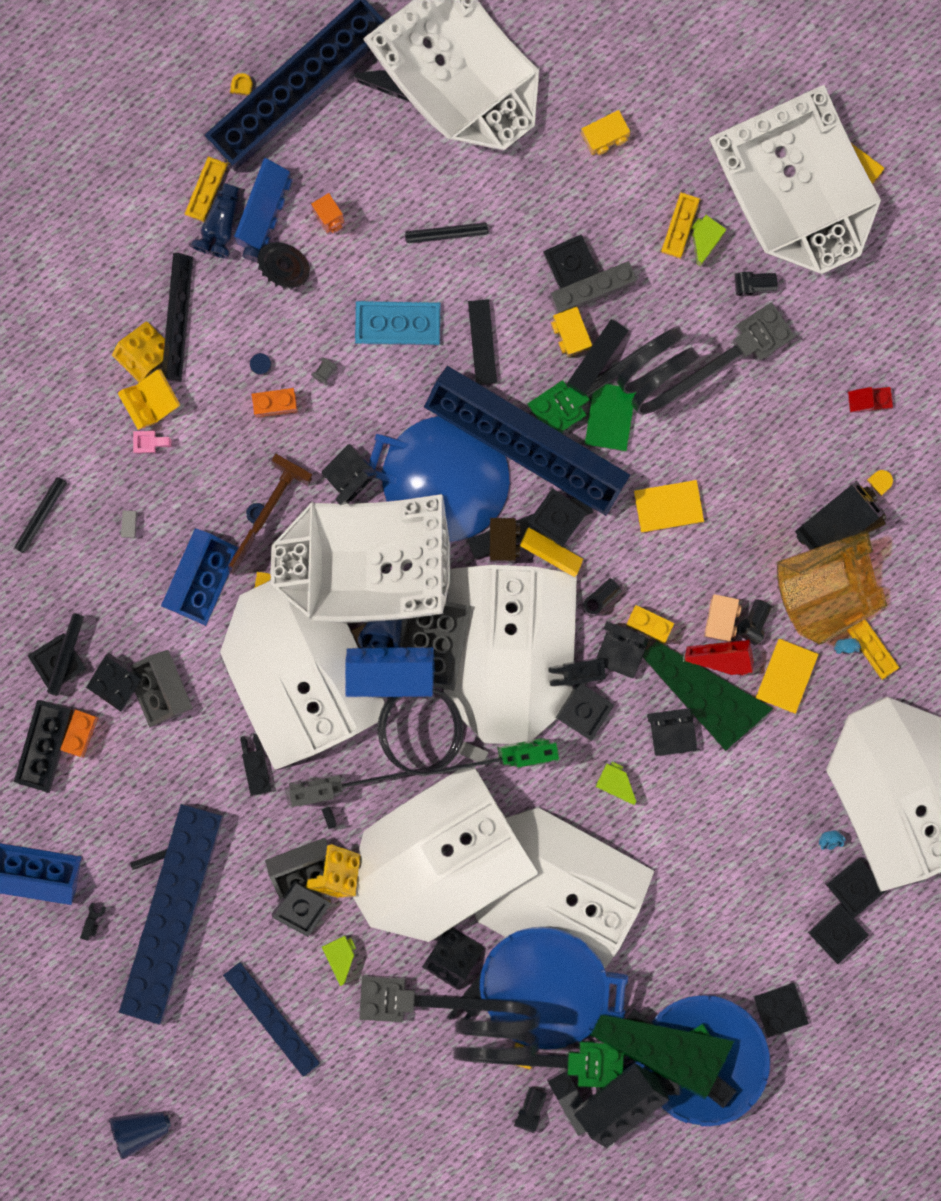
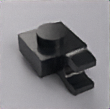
(90, 927)

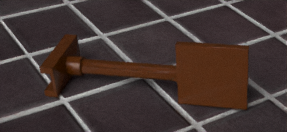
(290, 472)

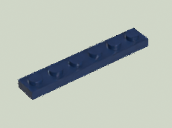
(271, 1019)

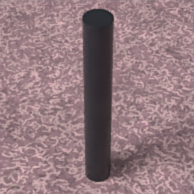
(148, 859)

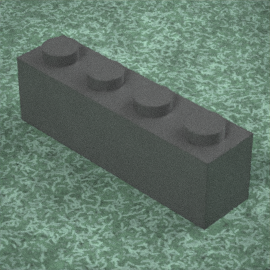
(594, 288)

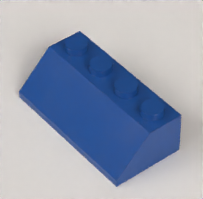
(263, 205)
(199, 577)
(389, 672)
(38, 874)

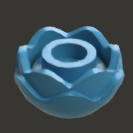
(847, 645)
(831, 840)

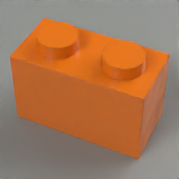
(328, 213)
(274, 402)
(79, 733)

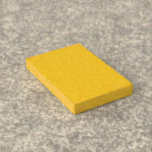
(668, 506)
(786, 676)

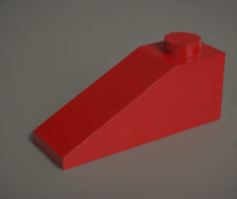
(724, 657)

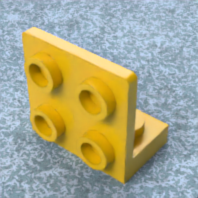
(140, 351)
(149, 400)
(339, 873)

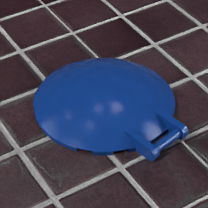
(446, 461)
(556, 977)
(745, 1066)

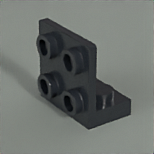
(348, 474)
(622, 649)
(673, 731)
(453, 957)

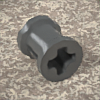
(324, 371)

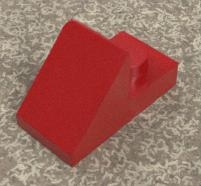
(870, 399)

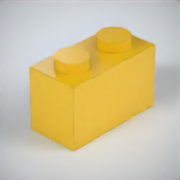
(605, 133)
(571, 332)
(649, 624)

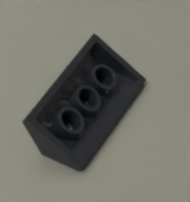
(43, 746)

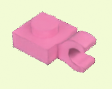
(147, 442)

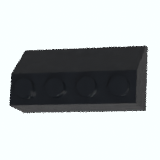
(621, 1105)

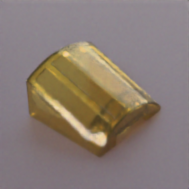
(830, 588)

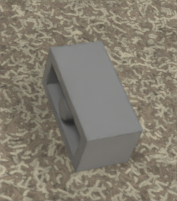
(129, 523)
(473, 752)

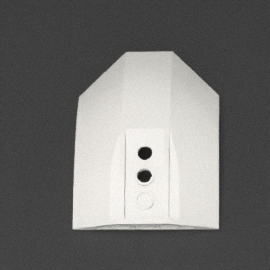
(484, 87)
(821, 211)
(336, 554)
(269, 654)
(506, 677)
(883, 772)
(568, 865)
(408, 881)

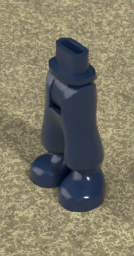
(218, 223)

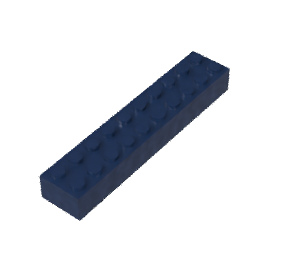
(294, 85)
(526, 440)
(171, 914)

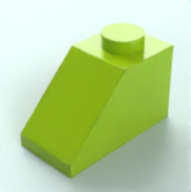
(705, 237)
(616, 783)
(340, 957)

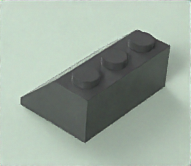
(161, 689)
(297, 865)

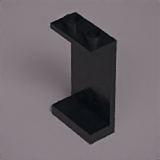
(840, 519)

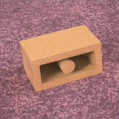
(722, 618)

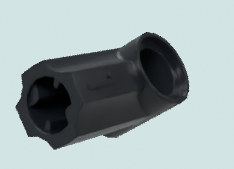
(752, 283)
(602, 596)
(752, 627)
(529, 1114)

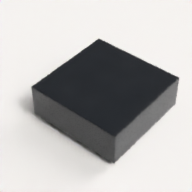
(329, 817)

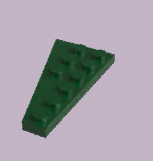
(714, 702)
(676, 1054)

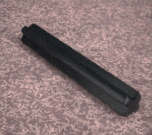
(446, 232)
(40, 515)
(65, 654)

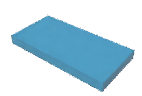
(397, 323)

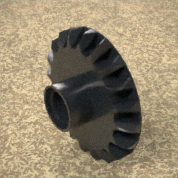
(283, 265)

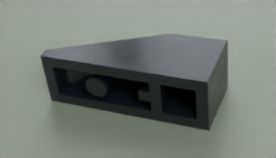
(380, 81)
(567, 1097)

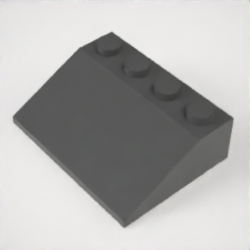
(445, 635)

